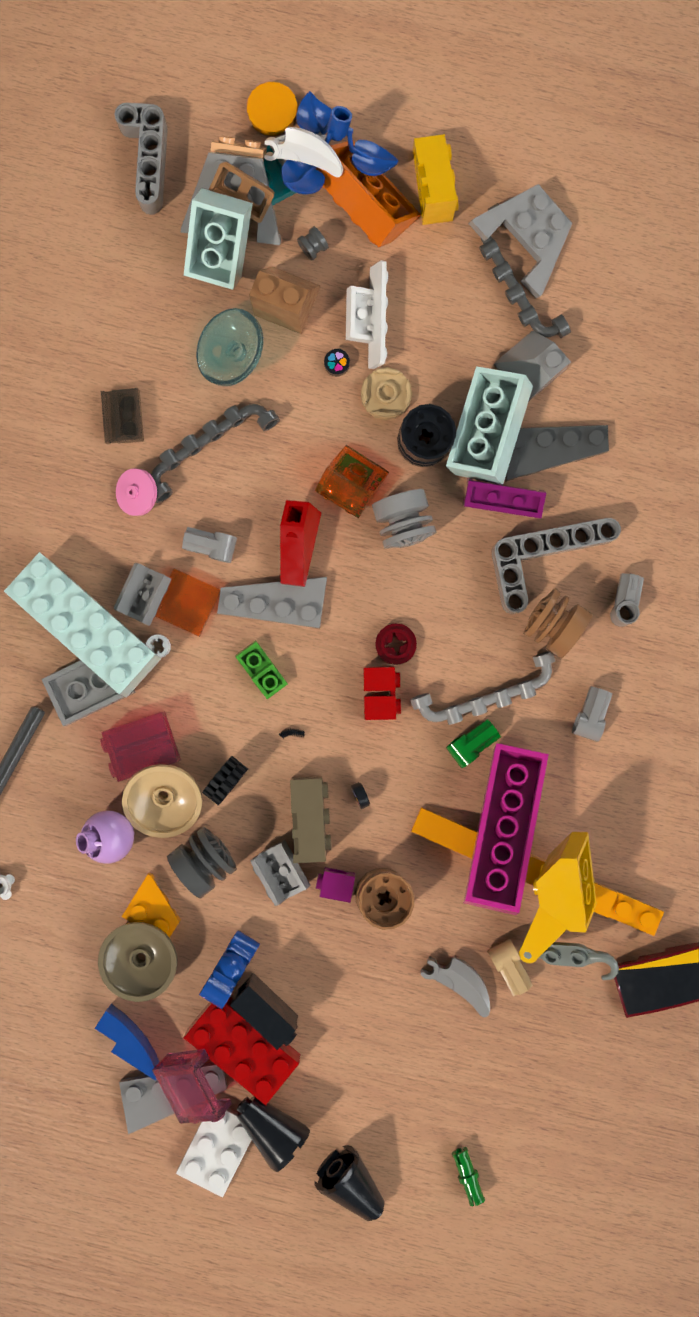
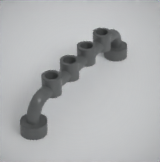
(516, 293)
(213, 432)

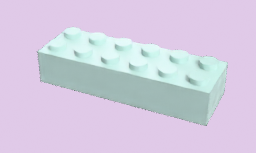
(82, 625)

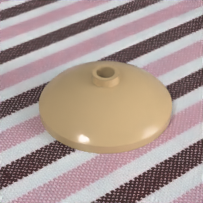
(159, 814)

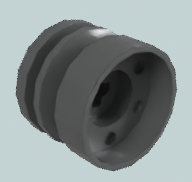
(197, 865)

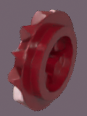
(403, 634)

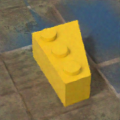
(435, 179)

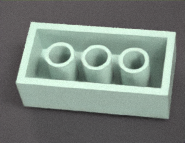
(489, 425)

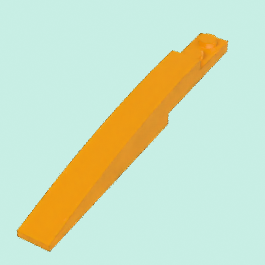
(609, 902)

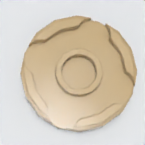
(386, 393)

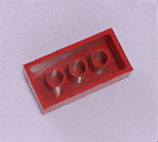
(242, 1050)

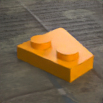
(152, 907)

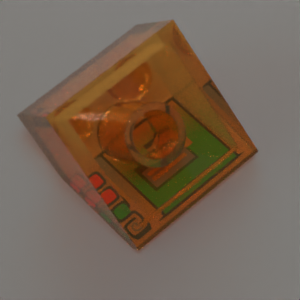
(351, 481)

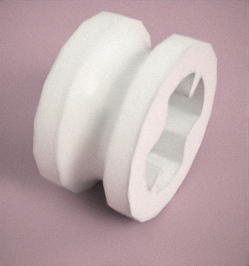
(166, 644)

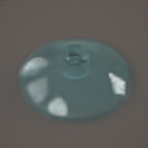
(229, 347)

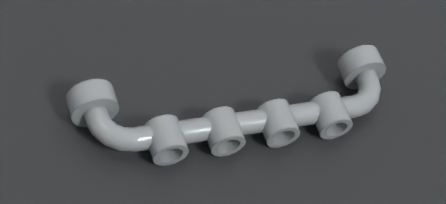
(478, 705)

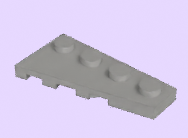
(276, 602)
(146, 1102)

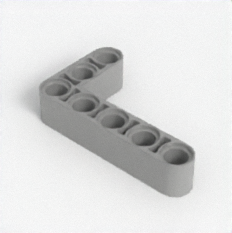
(543, 548)

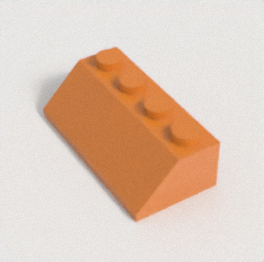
(369, 200)

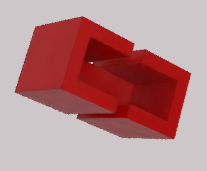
(381, 706)

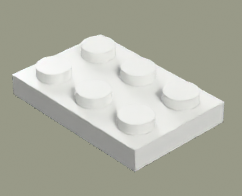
(215, 1153)

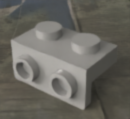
(142, 593)
(279, 873)

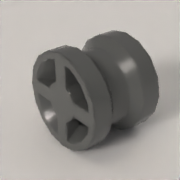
(312, 243)

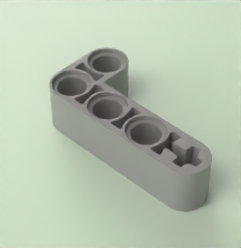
(146, 159)

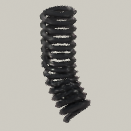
(286, 733)

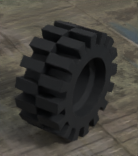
(225, 780)

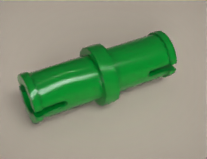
(468, 1176)

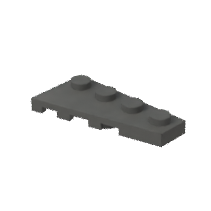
(555, 446)

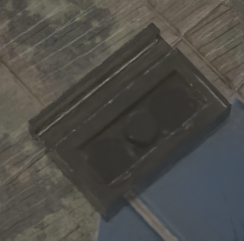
(122, 416)

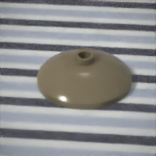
(126, 973)

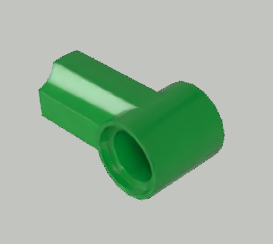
(467, 747)

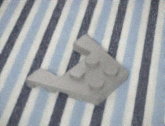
(253, 166)
(536, 225)

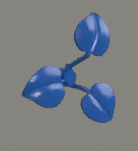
(317, 118)

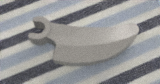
(463, 980)

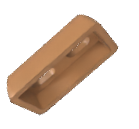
(217, 185)

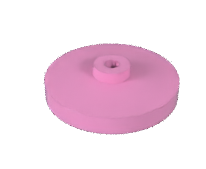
(136, 492)

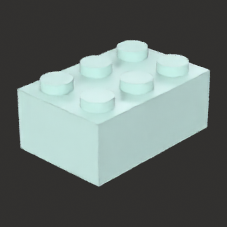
(217, 238)

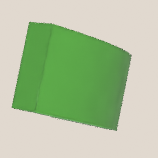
(261, 669)

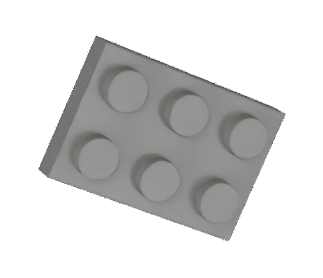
(78, 692)

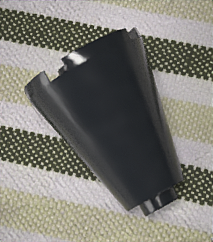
(272, 1131)
(349, 1184)

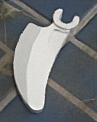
(305, 148)

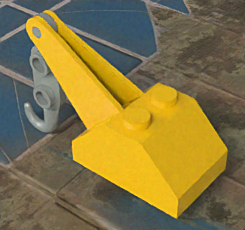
(565, 903)

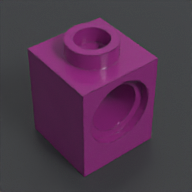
(336, 884)

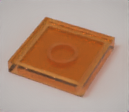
(187, 602)

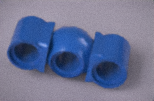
(229, 969)

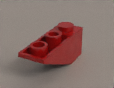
(297, 541)

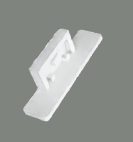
(367, 314)

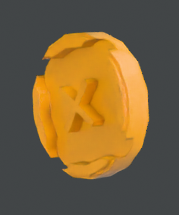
(272, 108)

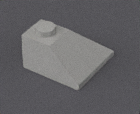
(537, 359)

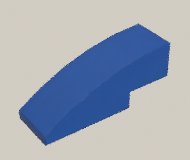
(130, 1041)

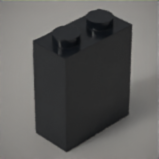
(265, 1012)

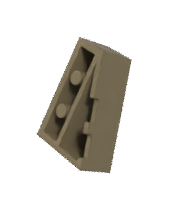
(309, 819)

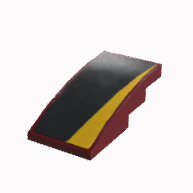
(659, 980)

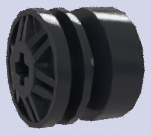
(433, 423)

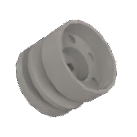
(403, 517)

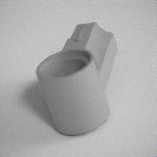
(216, 546)
(627, 597)
(590, 720)

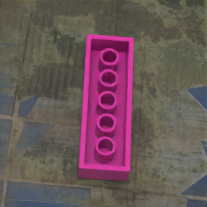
(506, 829)

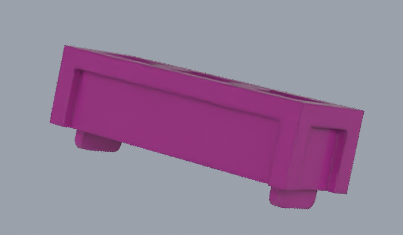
(504, 499)

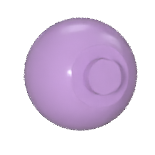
(106, 837)

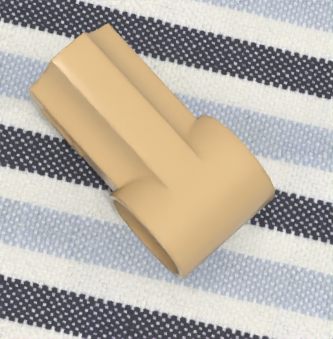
(508, 963)

